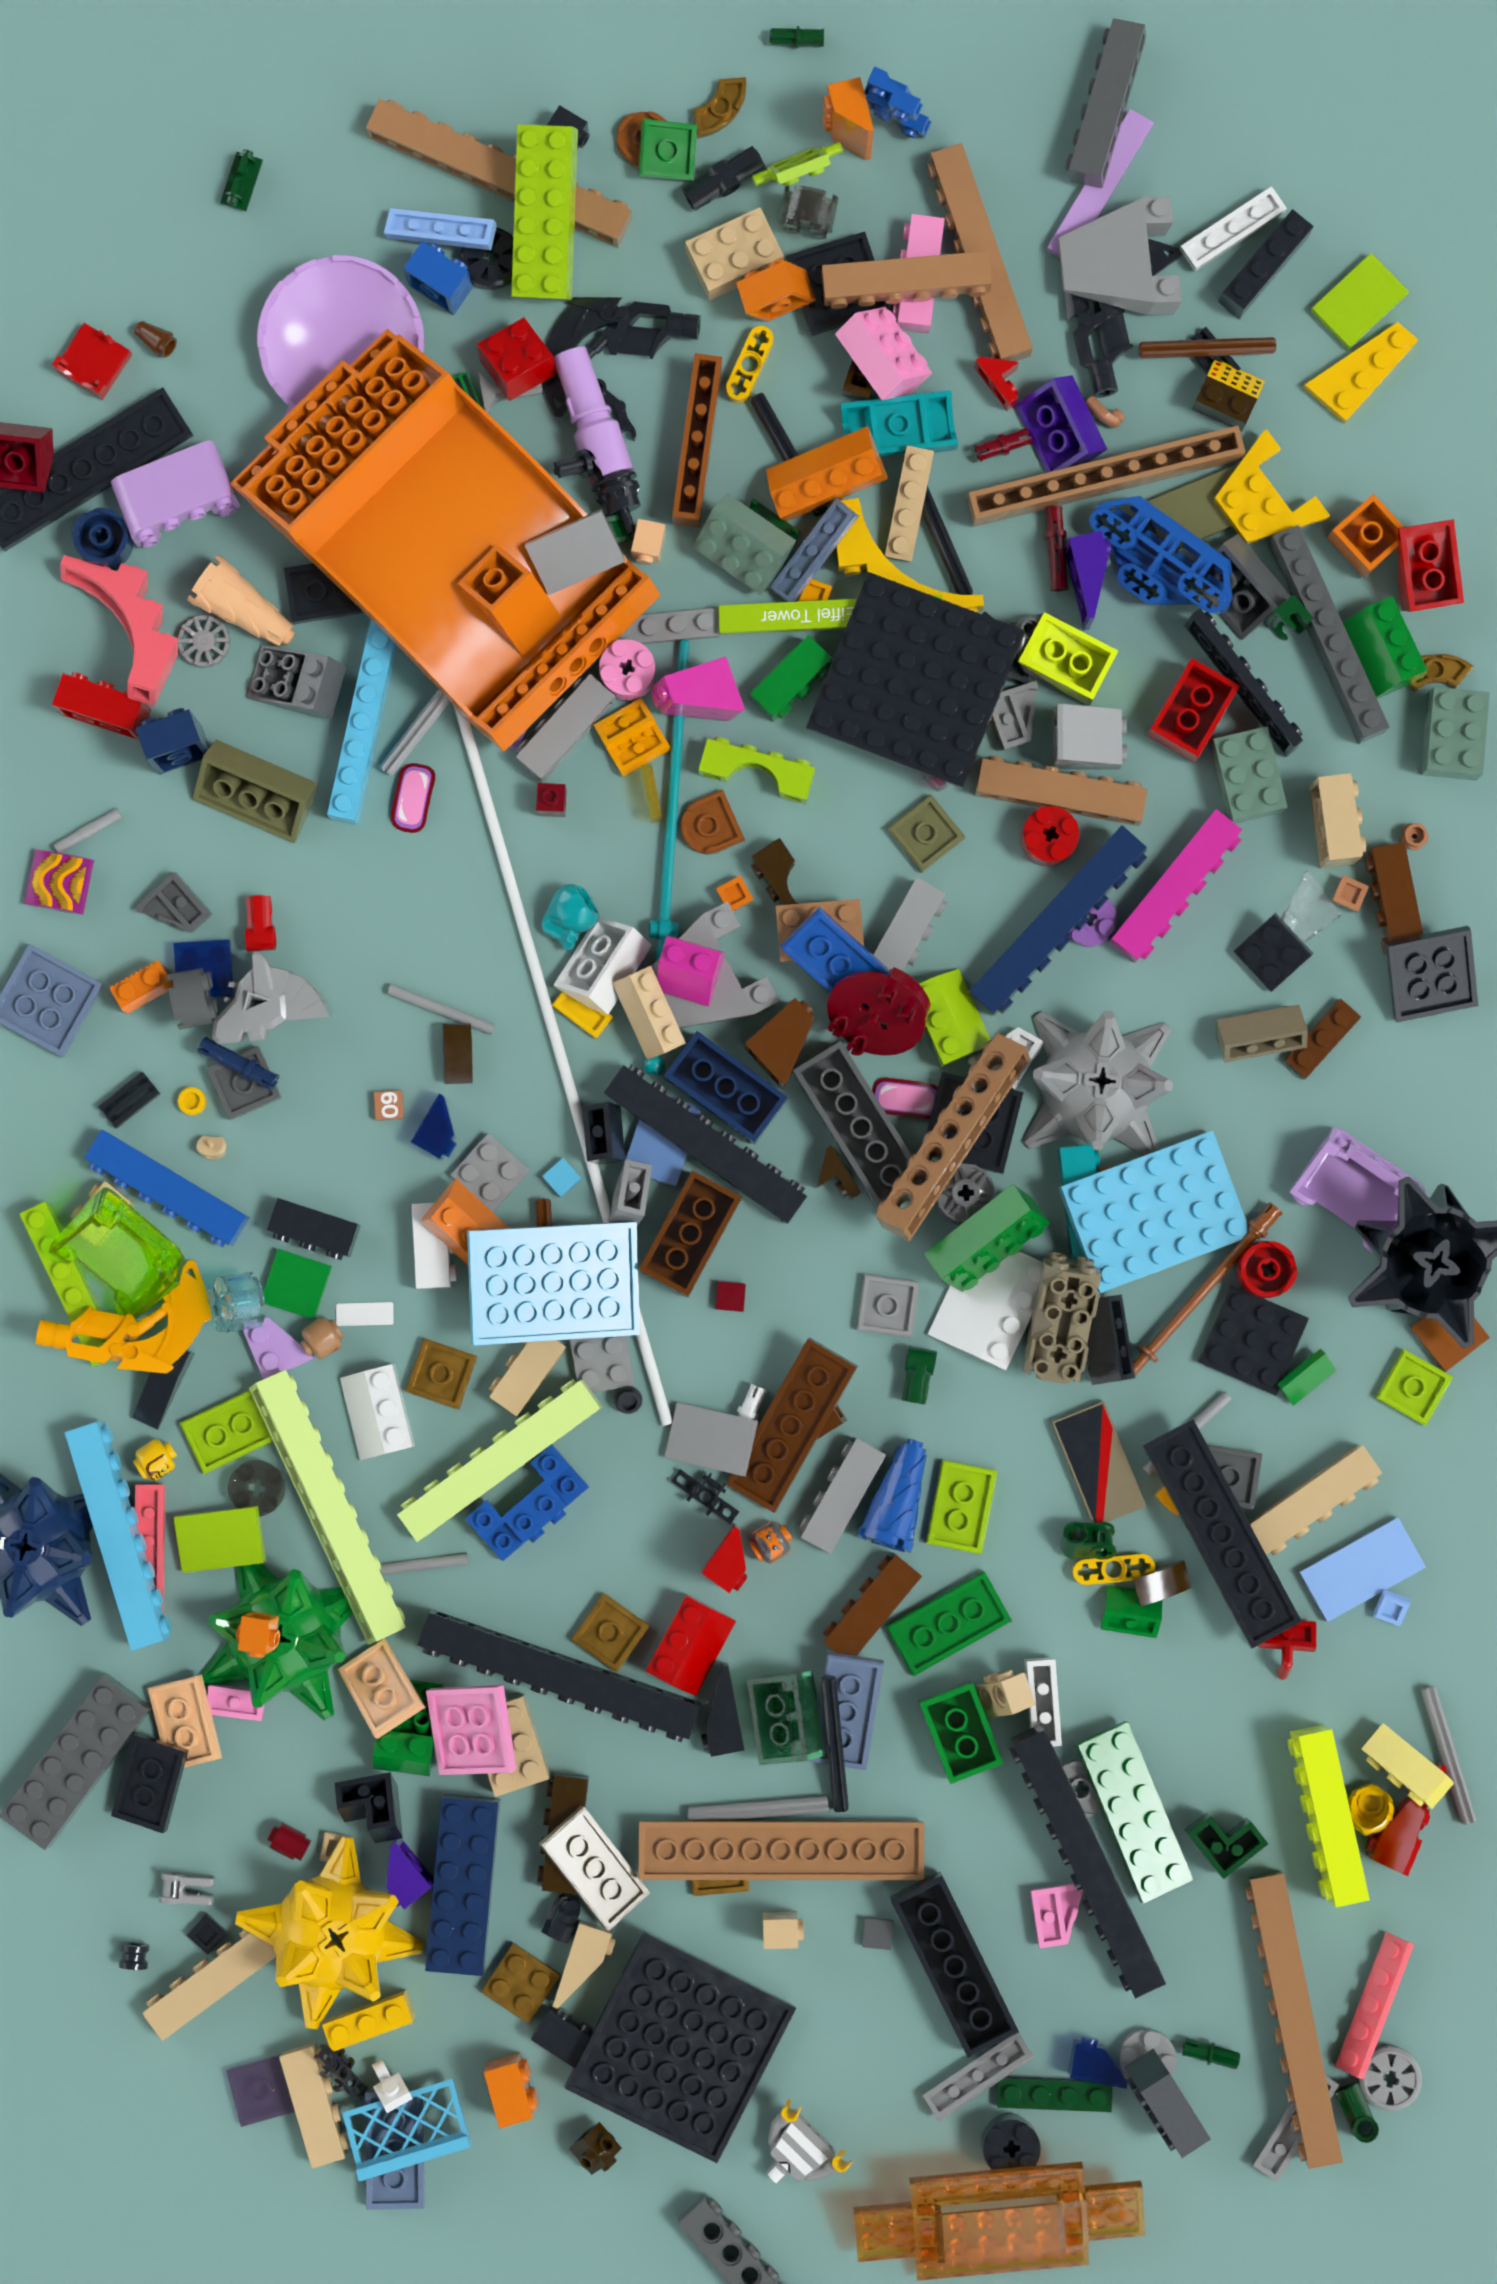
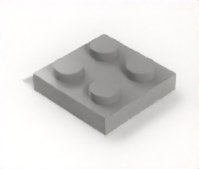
(490, 1172)
(603, 1362)

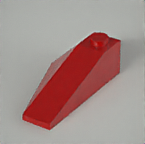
(1399, 1841)

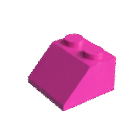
(689, 970)

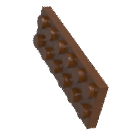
(793, 1423)

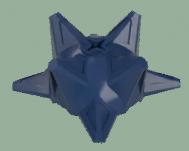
(60, 1553)

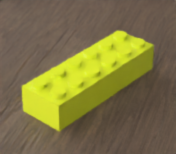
(1329, 1816)

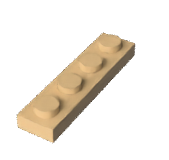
(909, 503)

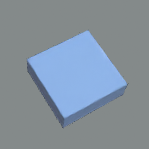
(1391, 1607)

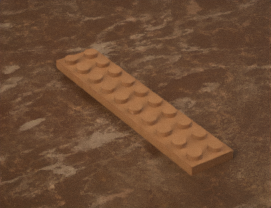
(781, 1850)

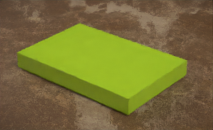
(1359, 301)
(226, 1432)
(961, 1507)
(220, 1539)

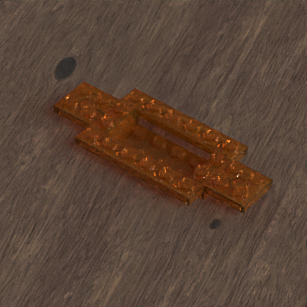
(999, 2237)

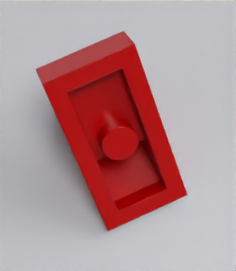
(993, 373)

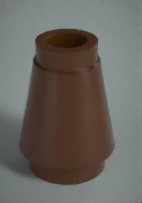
(156, 339)

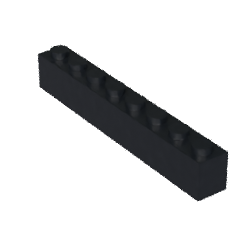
(705, 1144)

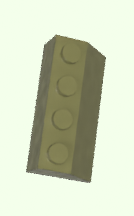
(254, 790)

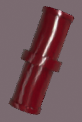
(1003, 444)

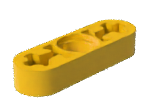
(734, 379)
(1091, 1563)

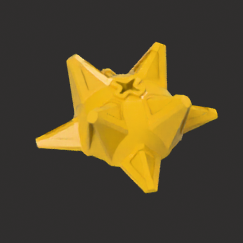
(304, 1944)

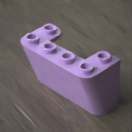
(174, 491)

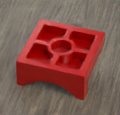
(92, 360)

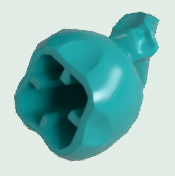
(569, 914)

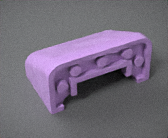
(1350, 1181)

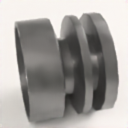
(952, 1206)

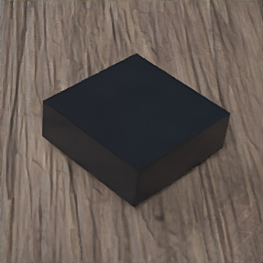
(207, 1933)

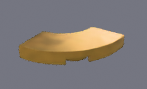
(722, 108)
(1443, 669)

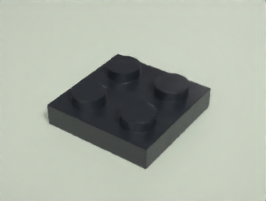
(1273, 952)

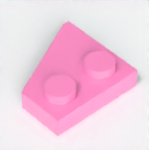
(1054, 1913)

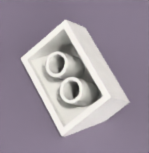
(601, 958)
(377, 1412)

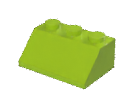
(953, 1019)

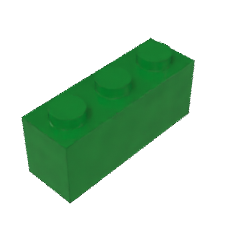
(791, 679)

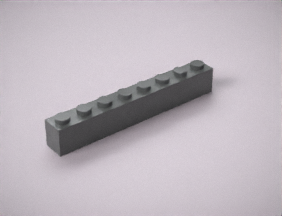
(1329, 635)

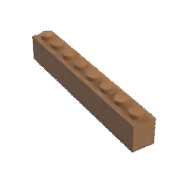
(974, 234)

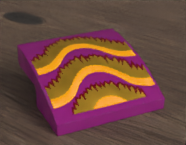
(59, 882)

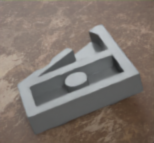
(175, 904)

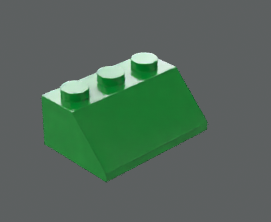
(1385, 647)

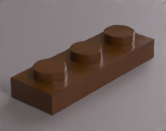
(1323, 1038)

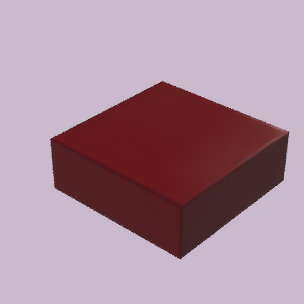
(730, 1296)

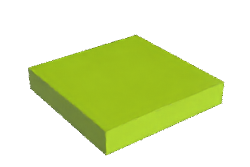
(1414, 1387)

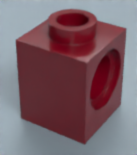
(551, 800)

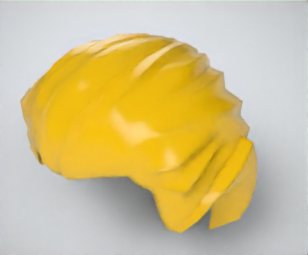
(1370, 1809)

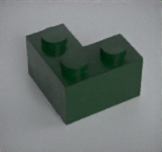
(1227, 1850)

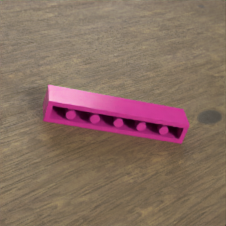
(1176, 885)

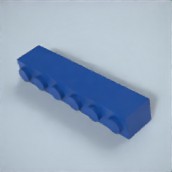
(167, 1188)

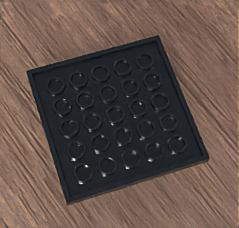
(915, 680)
(680, 2047)

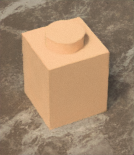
(648, 541)

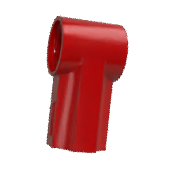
(261, 932)

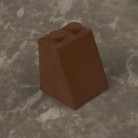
(781, 1041)

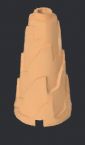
(236, 601)

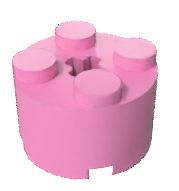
(621, 655)

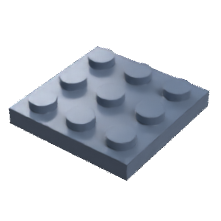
(47, 1000)

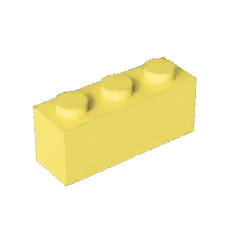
(1406, 1767)

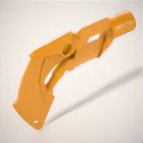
(186, 1313)

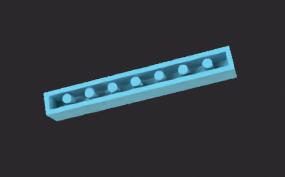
(362, 727)
(118, 1535)

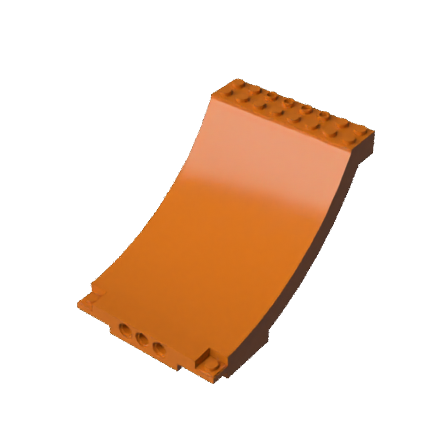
(426, 527)

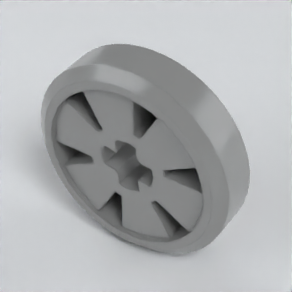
(1404, 2068)

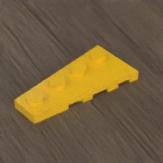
(1356, 376)

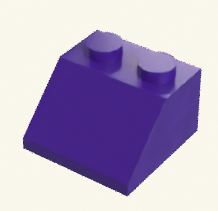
(406, 1874)

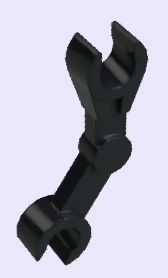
(619, 408)

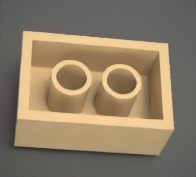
(732, 251)
(1337, 820)
(528, 1752)

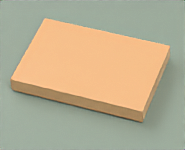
(381, 1688)
(186, 1718)

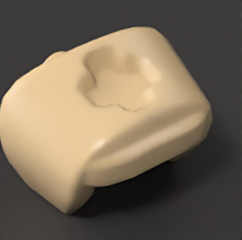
(211, 1147)

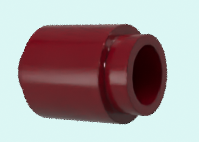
(288, 1841)

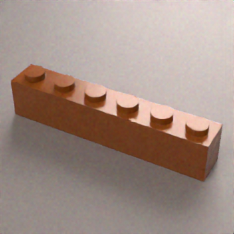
(697, 440)

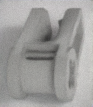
(179, 1894)

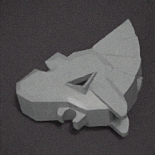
(285, 998)

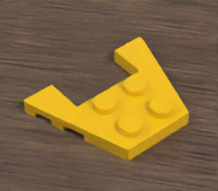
(1253, 502)

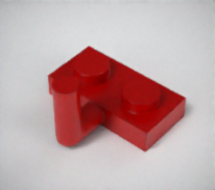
(1298, 1638)

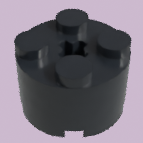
(996, 2138)

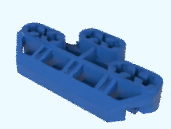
(1154, 557)

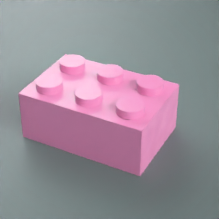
(883, 353)

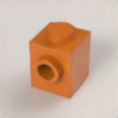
(258, 1634)

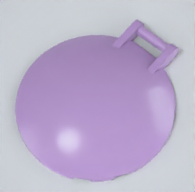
(330, 315)

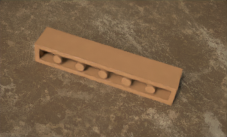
(906, 279)
(1071, 792)

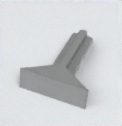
(492, 393)

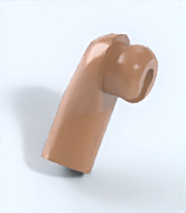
(1102, 414)

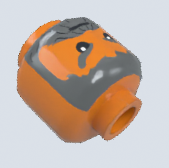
(770, 1542)

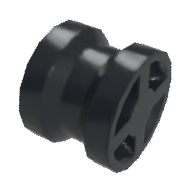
(134, 1956)

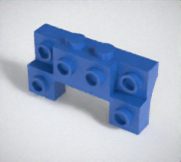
(894, 101)
(535, 1510)

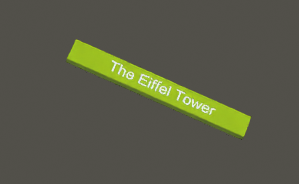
(786, 616)

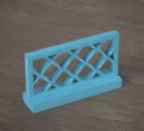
(412, 2155)

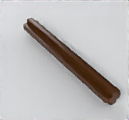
(1207, 347)

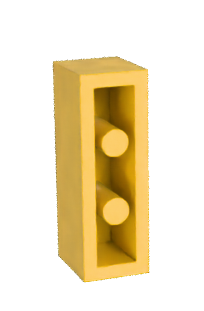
(369, 2021)

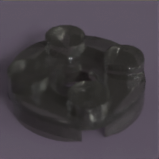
(270, 1478)

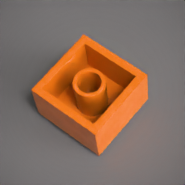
(775, 290)
(1367, 536)
(510, 2090)

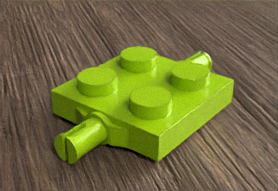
(807, 162)

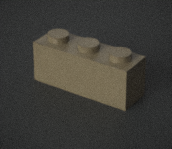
(1262, 1033)

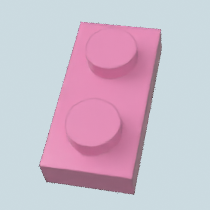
(233, 1703)

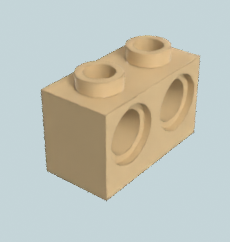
(1004, 1694)

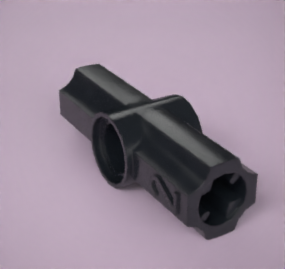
(723, 178)

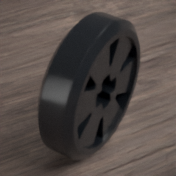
(491, 275)

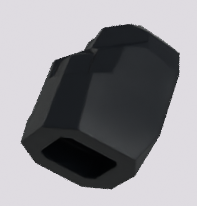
(562, 1917)

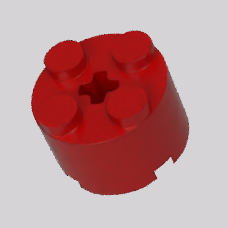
(1064, 829)
(1281, 1265)

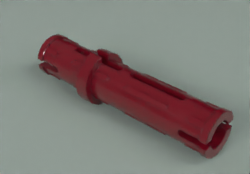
(1055, 516)

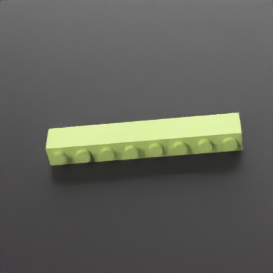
(499, 1460)

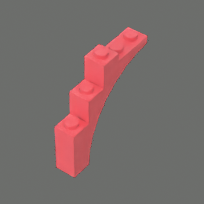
(124, 594)

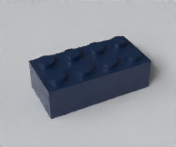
(725, 1087)

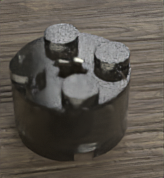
(808, 211)

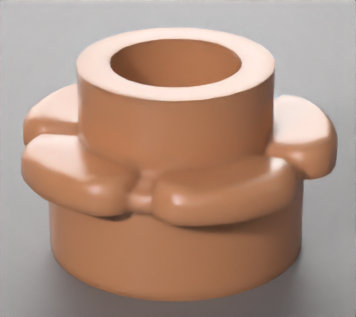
(1419, 830)

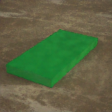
(948, 1623)

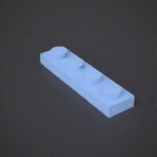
(440, 229)

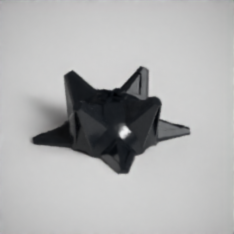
(1429, 1260)

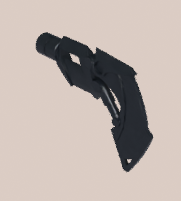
(594, 313)
(1110, 326)

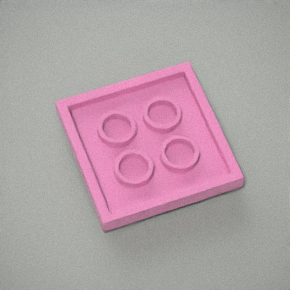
(471, 1730)

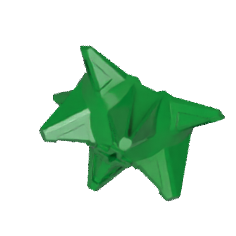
(300, 1662)

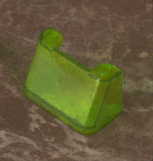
(121, 1252)

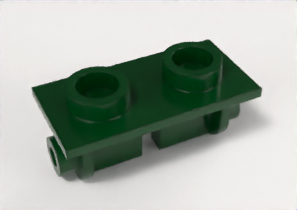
(241, 180)

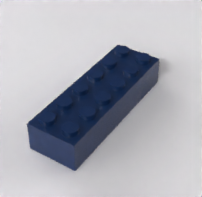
(462, 1885)

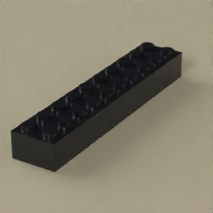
(559, 1674)

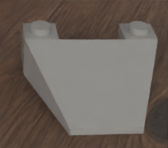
(1112, 259)
(728, 999)

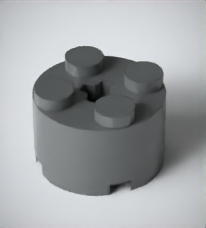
(192, 998)

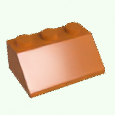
(848, 117)
(455, 1214)

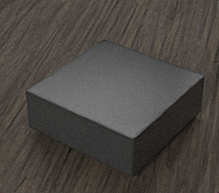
(877, 1933)

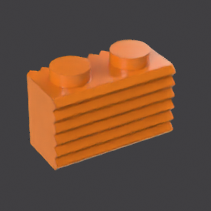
(142, 987)

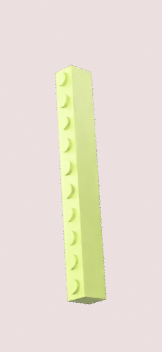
(327, 1507)

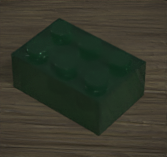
(785, 1717)

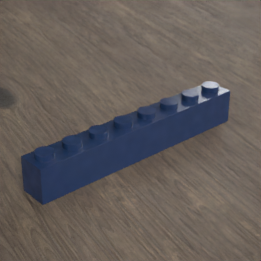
(1058, 920)

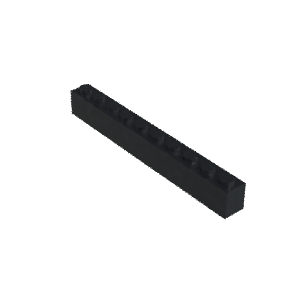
(1087, 1860)

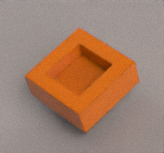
(735, 893)

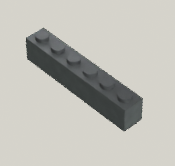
(1107, 102)

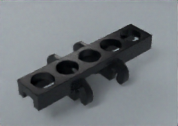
(701, 1487)
(342, 2072)

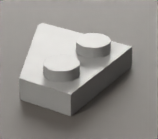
(1015, 715)

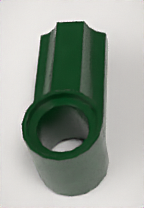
(919, 1368)
(1356, 2110)

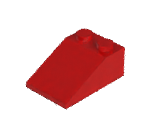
(1429, 566)

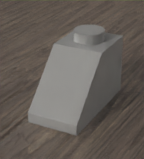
(631, 1192)

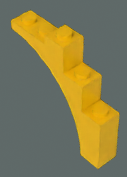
(859, 552)

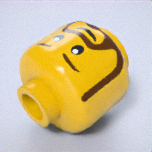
(155, 1459)

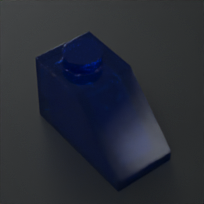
(437, 1131)
(1093, 2064)

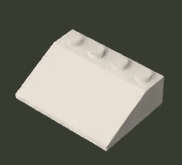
(993, 1313)

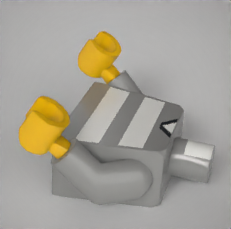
(800, 2149)

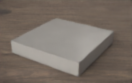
(888, 1306)

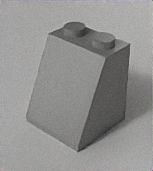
(1088, 738)

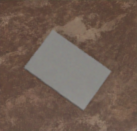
(574, 552)
(711, 1439)

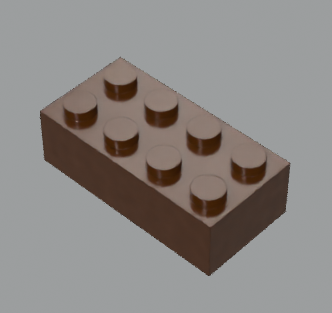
(690, 1234)

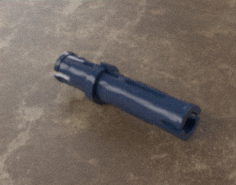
(247, 1068)

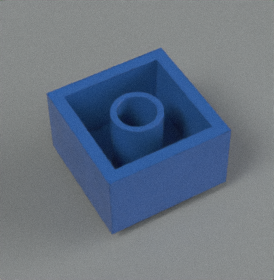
(438, 277)

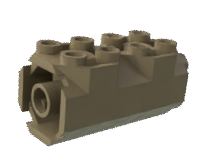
(1062, 1318)

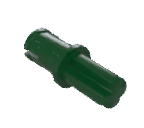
(797, 37)
(1211, 2053)

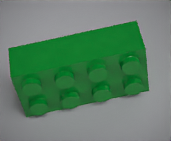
(987, 1238)

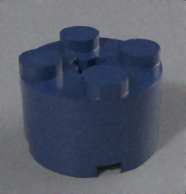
(97, 525)

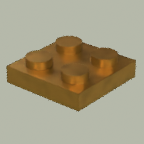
(521, 1983)

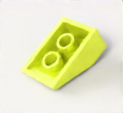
(1067, 658)

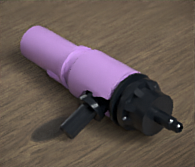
(599, 440)

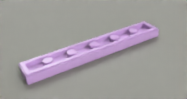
(1093, 199)

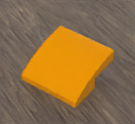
(632, 737)

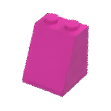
(700, 692)

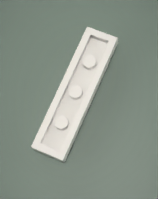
(1233, 228)

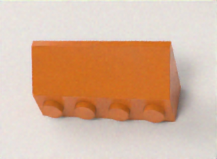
(825, 474)

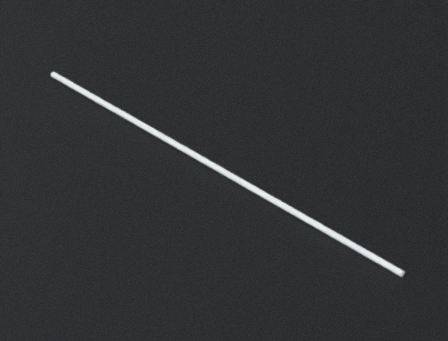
(553, 1029)

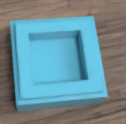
(562, 1177)

